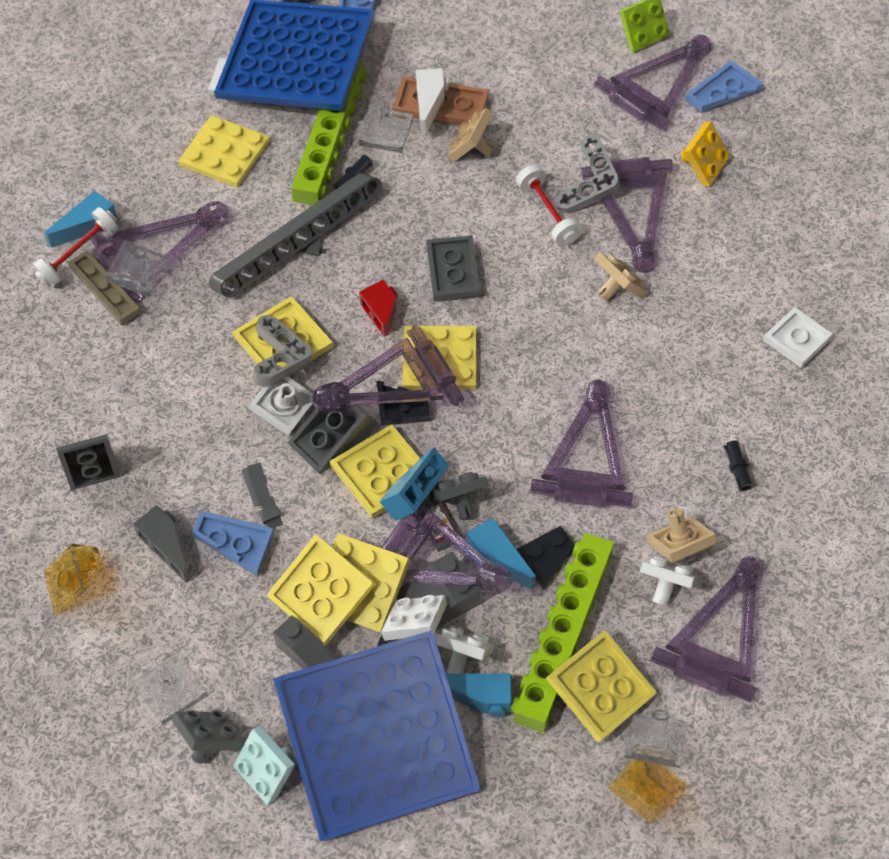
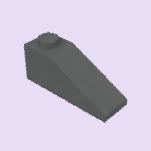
(160, 535)
(300, 644)

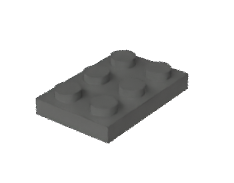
(453, 268)

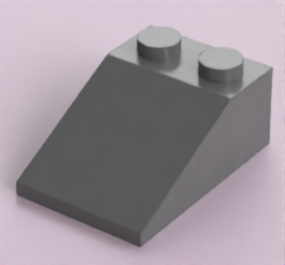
(331, 434)
(88, 462)
(459, 597)

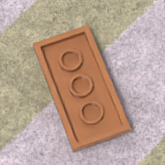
(458, 104)

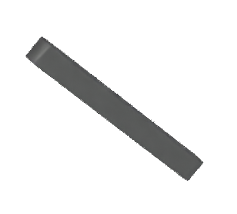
(286, 237)

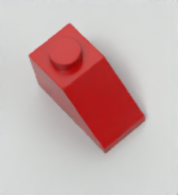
(379, 304)

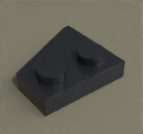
(401, 412)
(547, 554)

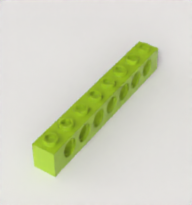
(323, 146)
(589, 549)

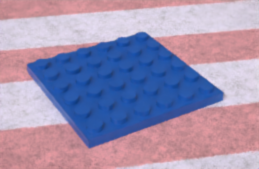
(295, 54)
(376, 735)

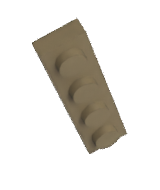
(108, 293)

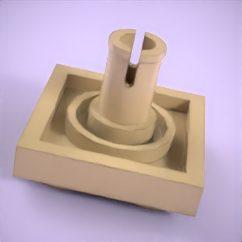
(471, 136)
(619, 277)
(681, 537)

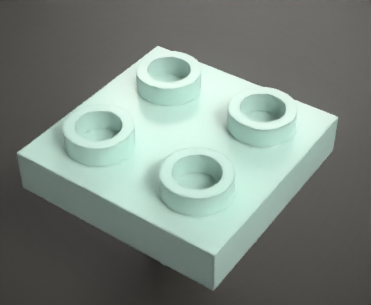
(264, 764)

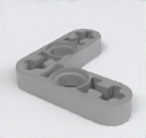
(600, 176)
(294, 353)

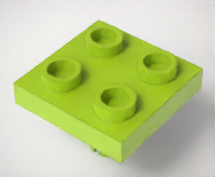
(644, 23)

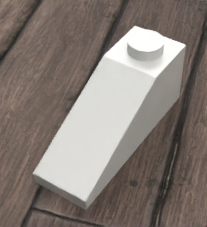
(430, 95)

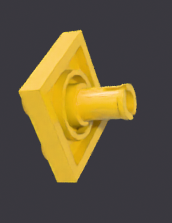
(706, 153)

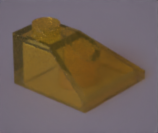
(72, 575)
(646, 788)

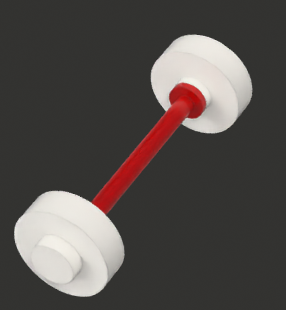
(104, 222)
(566, 230)

